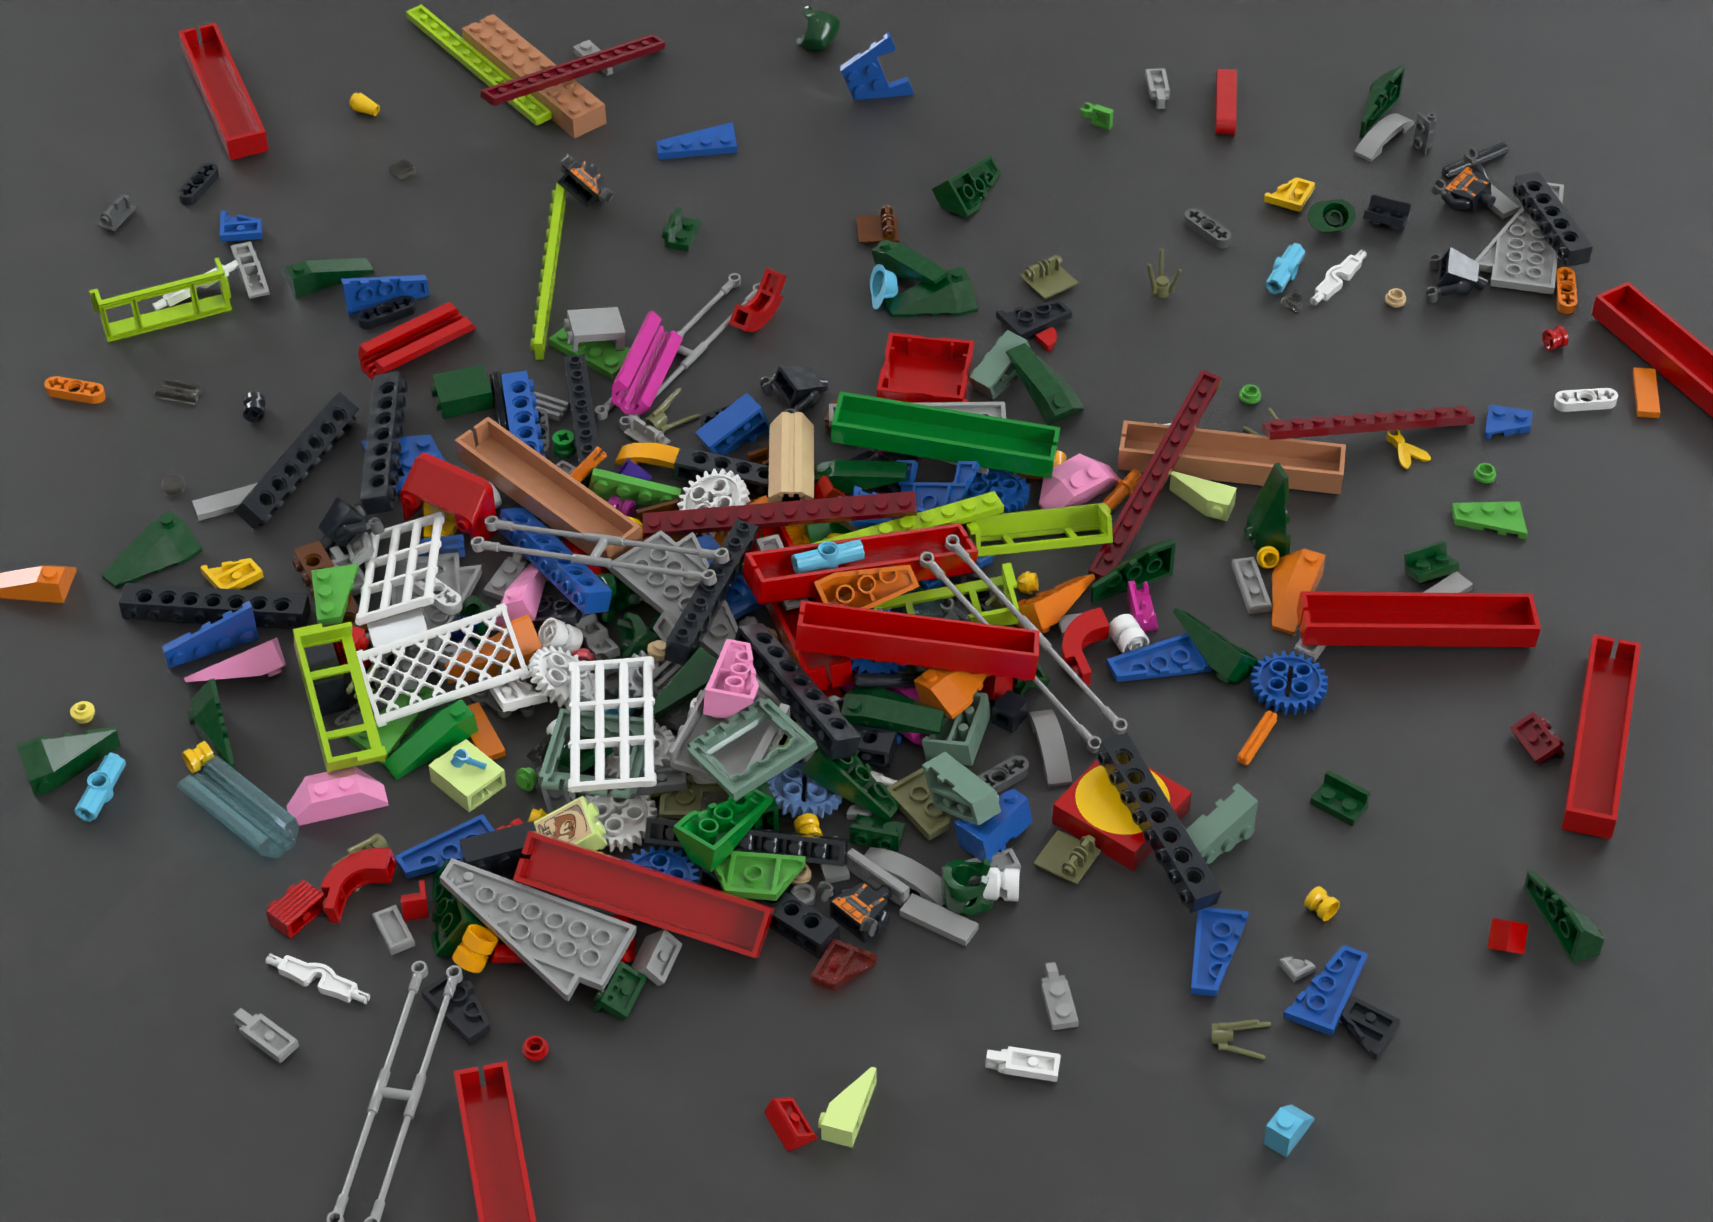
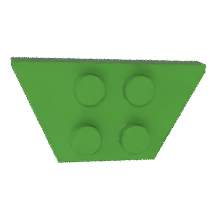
(758, 874)

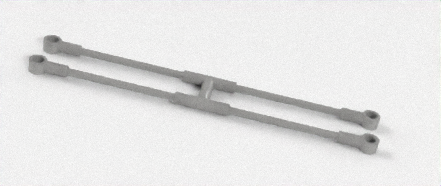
(601, 411)
(708, 576)
(1043, 642)
(381, 1091)

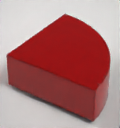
(1047, 338)

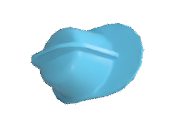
(882, 285)

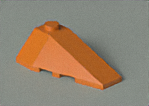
(1290, 576)
(37, 583)
(866, 587)
(1052, 604)
(527, 641)
(948, 689)

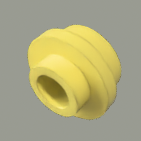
(82, 712)

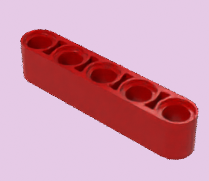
(1225, 102)

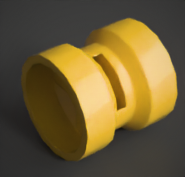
(197, 757)
(807, 824)
(1321, 903)

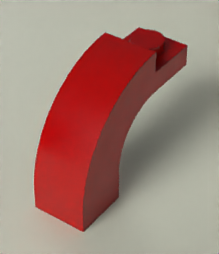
(763, 305)
(1081, 632)
(352, 872)

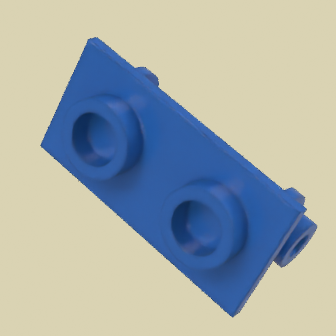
(449, 544)

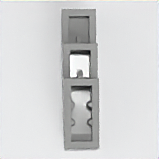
(250, 270)
(596, 636)

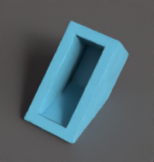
(1286, 1129)

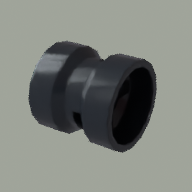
(254, 407)

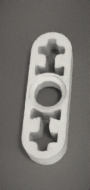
(1571, 399)
(440, 600)

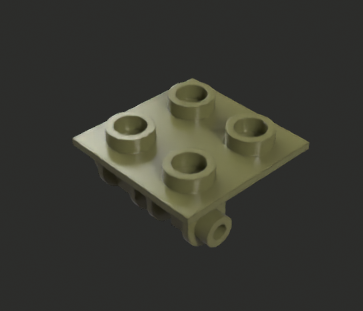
(1048, 277)
(1068, 856)

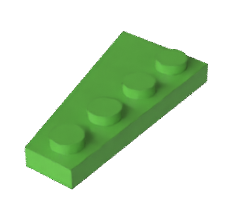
(599, 354)
(626, 487)
(394, 730)

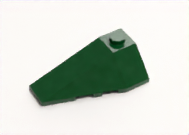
(1383, 96)
(968, 188)
(907, 262)
(317, 275)
(950, 295)
(864, 474)
(157, 546)
(1146, 564)
(1225, 658)
(685, 684)
(890, 711)
(210, 722)
(57, 760)
(1568, 924)

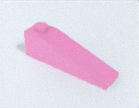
(523, 595)
(253, 662)
(732, 681)

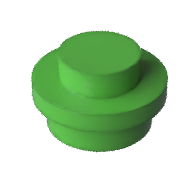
(1250, 394)
(1485, 473)
(526, 778)

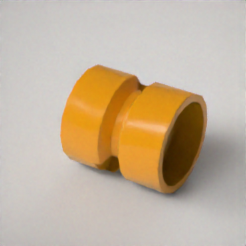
(475, 948)

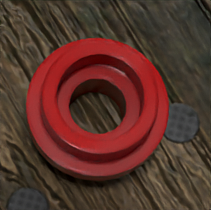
(532, 1043)

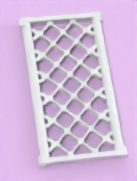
(489, 619)

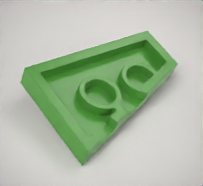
(1491, 515)
(332, 592)

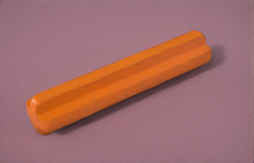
(1257, 738)

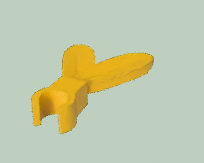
(1405, 450)

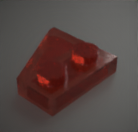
(841, 964)

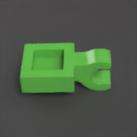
(1100, 115)

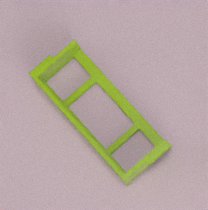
(168, 316)
(1039, 523)
(994, 617)
(317, 635)

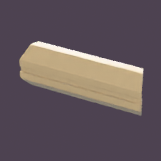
(791, 457)

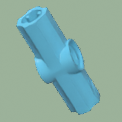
(1285, 268)
(828, 556)
(100, 787)

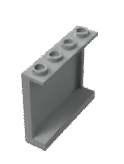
(734, 756)

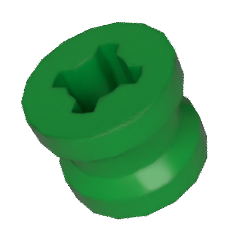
(563, 443)

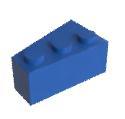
(734, 426)
(994, 833)

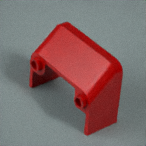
(452, 490)

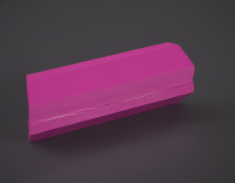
(645, 366)

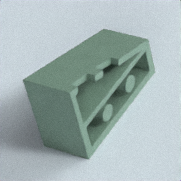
(996, 369)
(962, 734)
(959, 790)
(1226, 825)

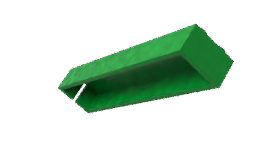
(945, 434)

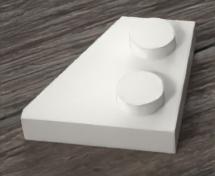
(516, 695)

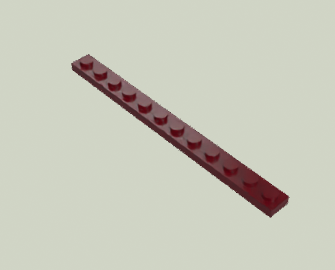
(572, 69)
(1156, 473)
(782, 513)

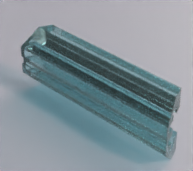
(242, 808)

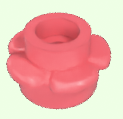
(584, 654)

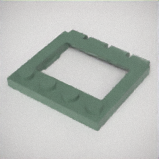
(760, 771)
(554, 780)

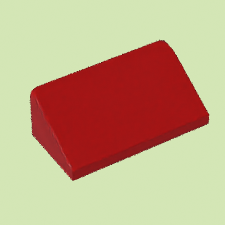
(789, 1123)

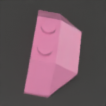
(1076, 482)
(336, 795)

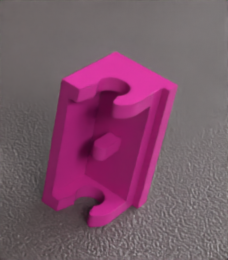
(1141, 606)

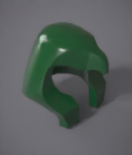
(820, 32)
(621, 597)
(642, 635)
(955, 889)

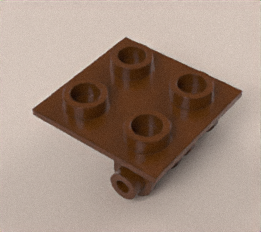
(878, 227)

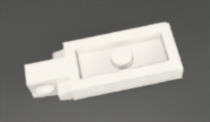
(1024, 1063)

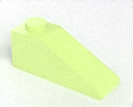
(1204, 495)
(847, 1110)

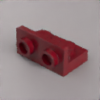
(1536, 738)

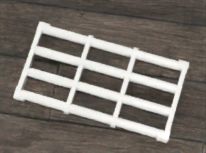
(411, 575)
(624, 739)

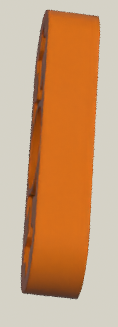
(1562, 296)
(60, 388)

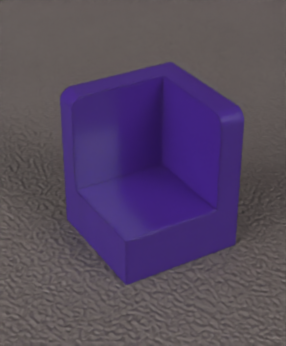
(632, 469)

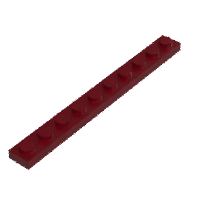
(1367, 423)

